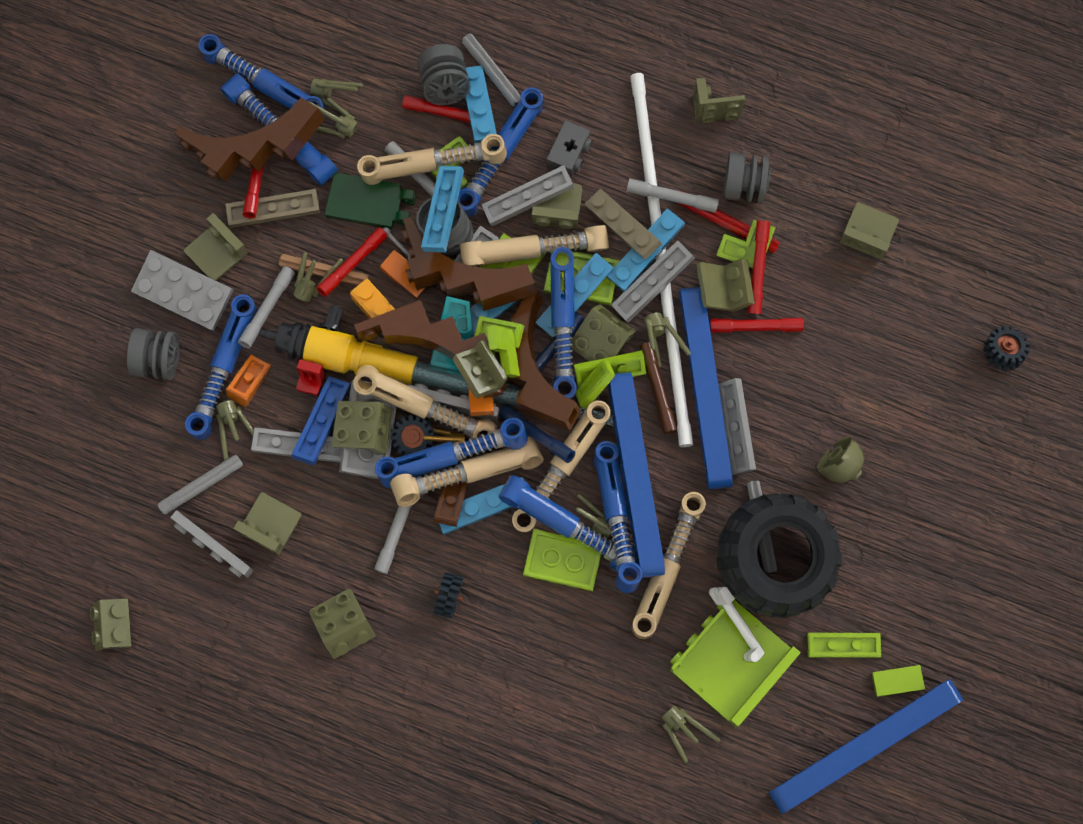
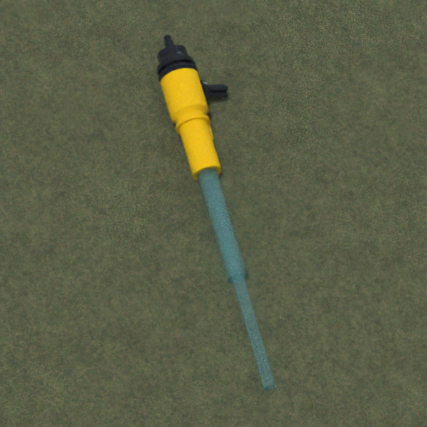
(342, 353)

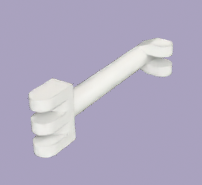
(723, 597)

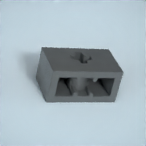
(569, 136)

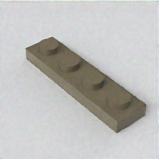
(275, 208)
(623, 224)

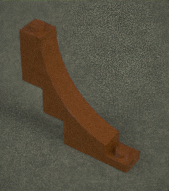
(411, 326)

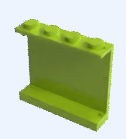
(717, 667)

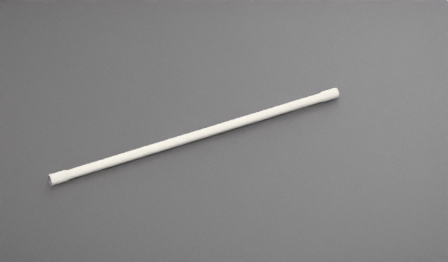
(683, 425)

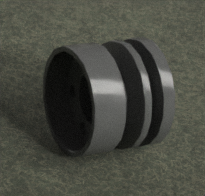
(443, 74)
(746, 177)
(461, 227)
(153, 354)

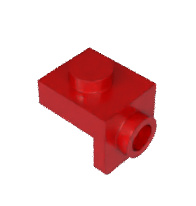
(310, 377)

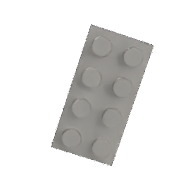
(182, 290)
(363, 461)

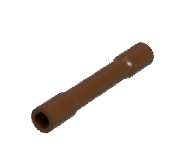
(665, 414)

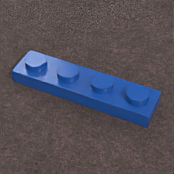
(320, 421)

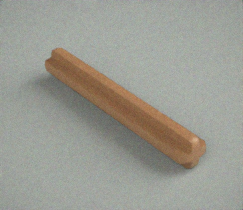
(320, 269)

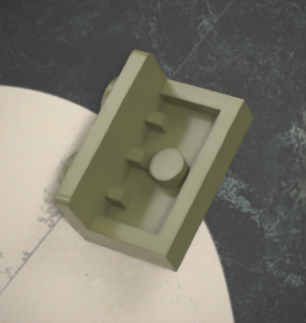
(480, 370)
(110, 624)

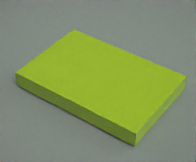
(603, 293)
(561, 560)

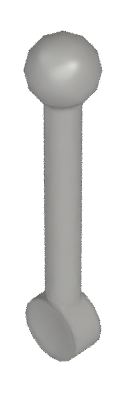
(397, 243)

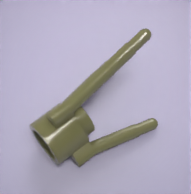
(323, 89)
(345, 125)
(304, 286)
(655, 326)
(228, 414)
(600, 525)
(675, 720)

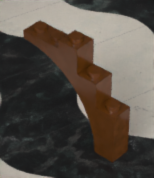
(282, 137)
(488, 286)
(537, 395)

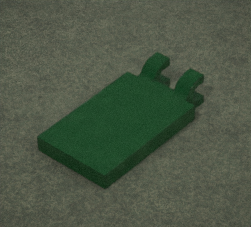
(367, 204)

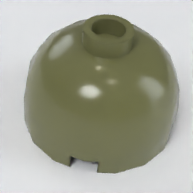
(843, 462)

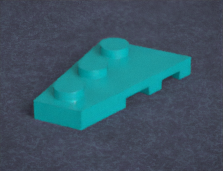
(461, 313)

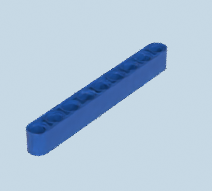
(706, 389)
(636, 475)
(865, 746)

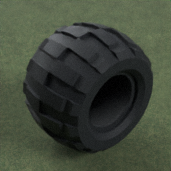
(740, 565)

